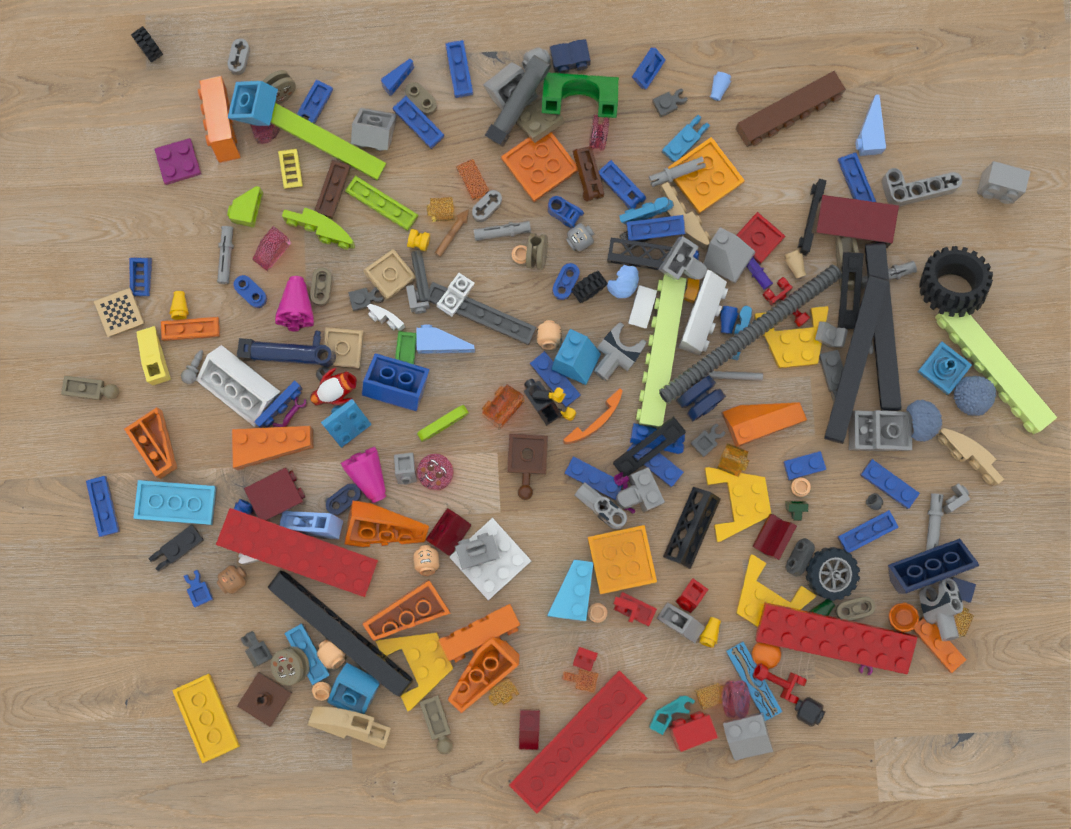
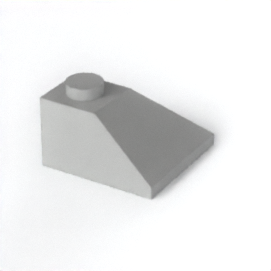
(728, 255)

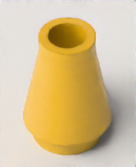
(179, 306)
(710, 634)

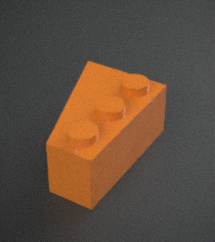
(153, 442)

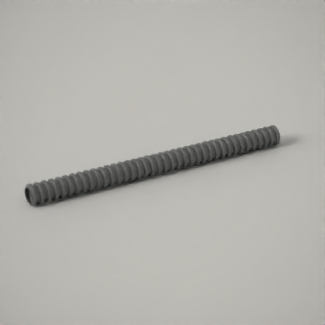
(750, 334)

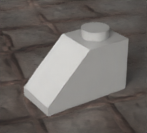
(681, 622)

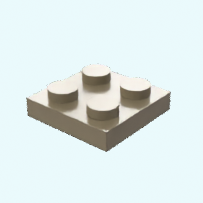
(538, 124)

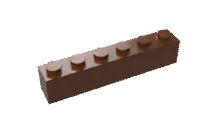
(790, 108)

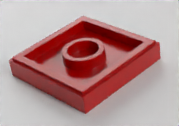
(761, 237)

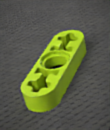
(442, 423)

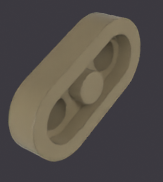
(420, 98)
(321, 287)
(854, 608)

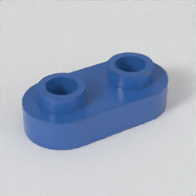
(566, 282)
(249, 291)

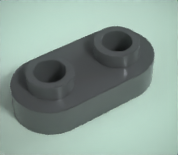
(800, 557)

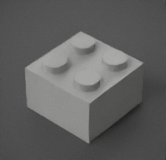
(1003, 182)

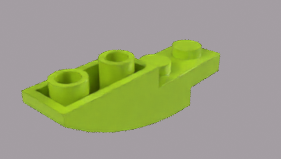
(325, 228)

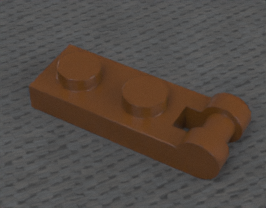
(588, 173)

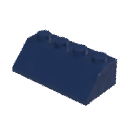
(931, 566)

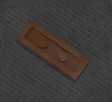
(332, 189)

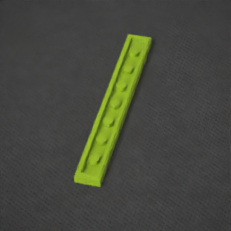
(327, 142)

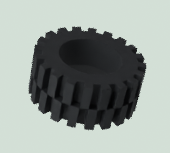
(961, 264)

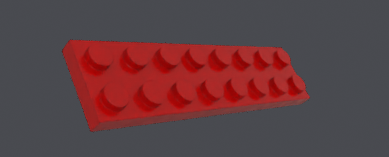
(296, 552)
(836, 638)
(578, 741)

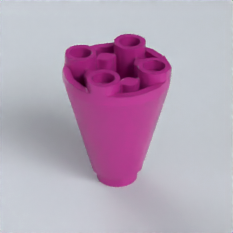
(295, 306)
(366, 473)

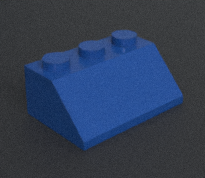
(395, 382)

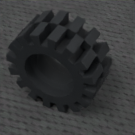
(147, 44)
(589, 286)

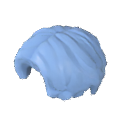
(626, 282)

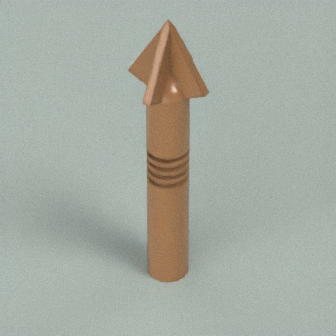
(462, 218)

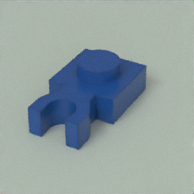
(199, 592)

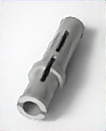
(677, 171)
(503, 230)
(225, 254)
(896, 272)
(934, 521)

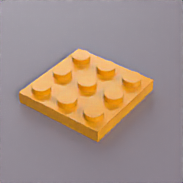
(708, 184)
(622, 559)

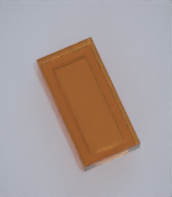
(472, 179)

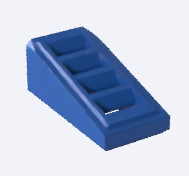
(396, 77)
(147, 275)

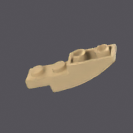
(692, 222)
(966, 448)
(350, 723)

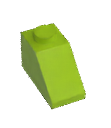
(246, 207)

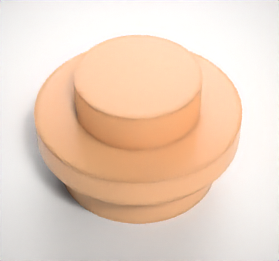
(519, 254)
(800, 487)
(597, 612)
(321, 690)

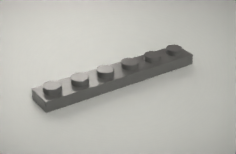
(488, 316)

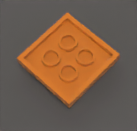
(539, 165)

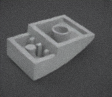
(880, 431)

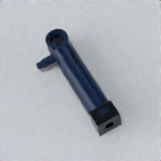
(291, 353)

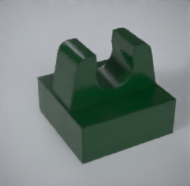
(796, 509)

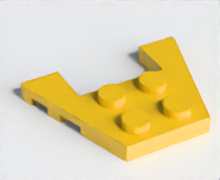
(796, 346)
(747, 499)
(755, 594)
(425, 660)

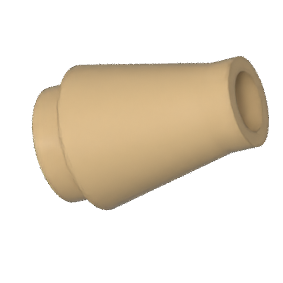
(796, 263)

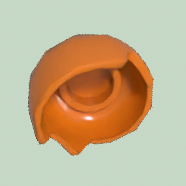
(903, 617)
(766, 654)

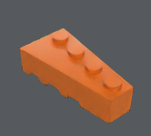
(265, 444)
(411, 609)

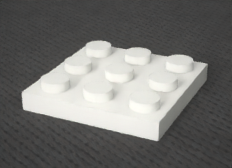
(494, 575)

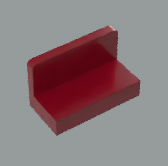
(448, 532)
(774, 536)

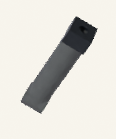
(534, 73)

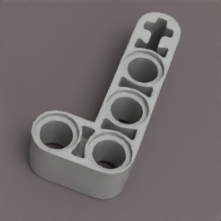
(921, 186)

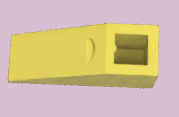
(152, 356)

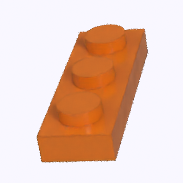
(943, 650)

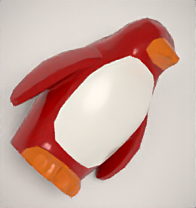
(334, 388)

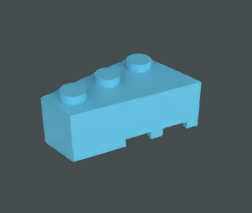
(574, 593)

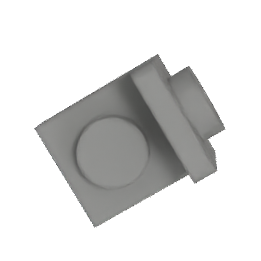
(413, 298)
(831, 335)
(405, 468)
(955, 502)

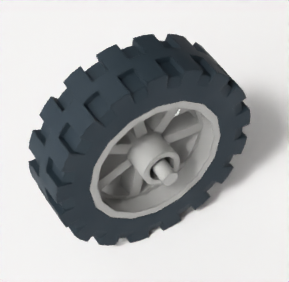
(847, 583)

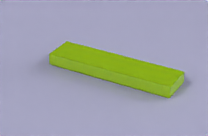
(381, 203)

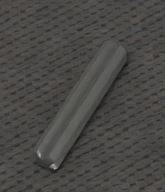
(420, 276)

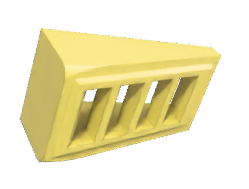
(286, 153)

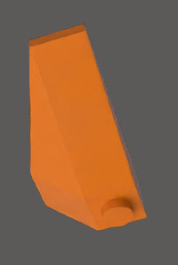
(756, 421)
(376, 525)
(486, 668)

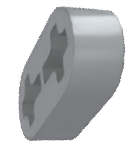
(234, 56)
(490, 209)

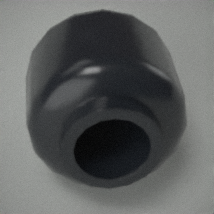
(810, 711)

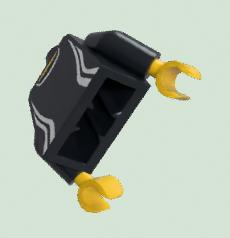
(543, 402)

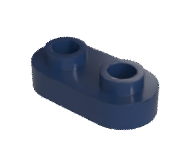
(343, 499)

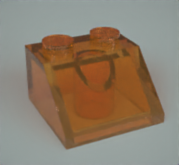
(502, 406)

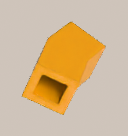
(692, 289)

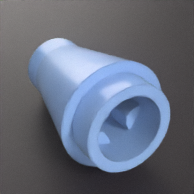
(720, 84)

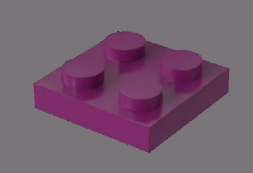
(177, 161)

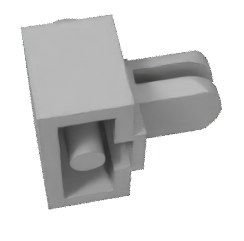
(681, 260)
(642, 492)
(477, 551)

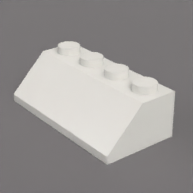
(703, 313)
(236, 384)

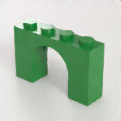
(600, 88)

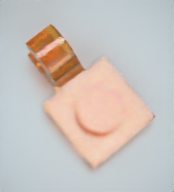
(584, 680)

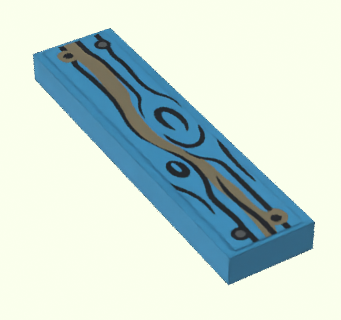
(758, 689)

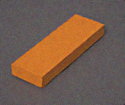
(190, 329)

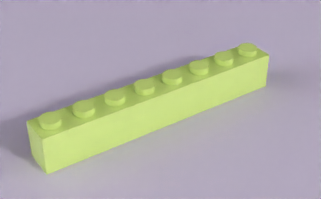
(662, 350)
(998, 369)

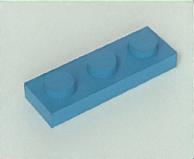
(300, 638)

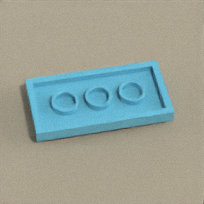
(175, 502)

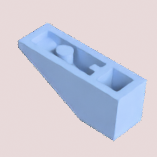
(871, 136)
(433, 340)
(313, 524)

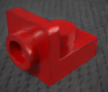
(691, 595)
(624, 605)
(584, 658)

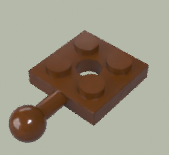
(518, 464)

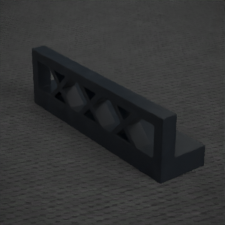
(648, 263)
(695, 528)

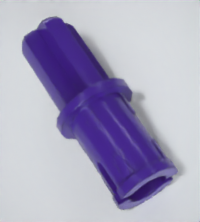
(758, 273)

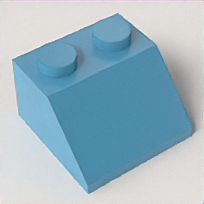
(253, 103)
(576, 357)
(353, 690)

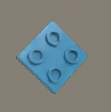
(944, 368)
(346, 422)

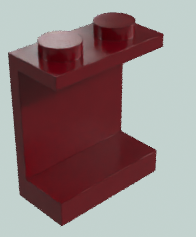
(275, 494)

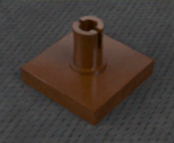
(264, 699)

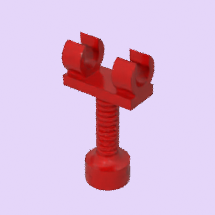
(801, 318)
(761, 673)

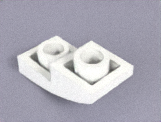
(455, 294)
(642, 306)
(382, 315)

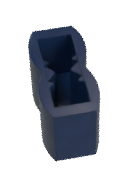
(570, 56)

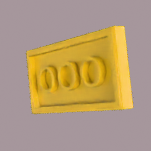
(206, 718)

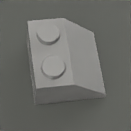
(503, 84)
(373, 129)
(748, 736)

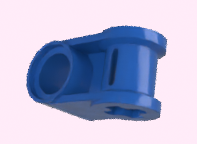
(565, 212)

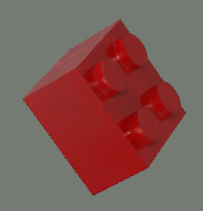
(692, 731)

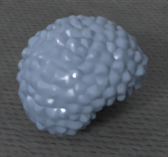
(974, 395)
(925, 419)

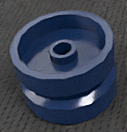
(701, 399)

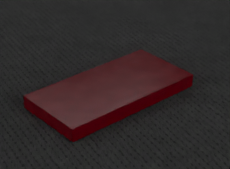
(857, 219)

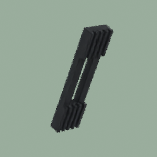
(806, 241)
(850, 263)
(670, 430)

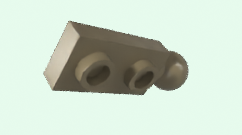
(88, 388)
(437, 723)

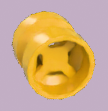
(418, 240)

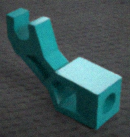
(669, 709)

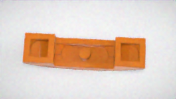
(577, 435)

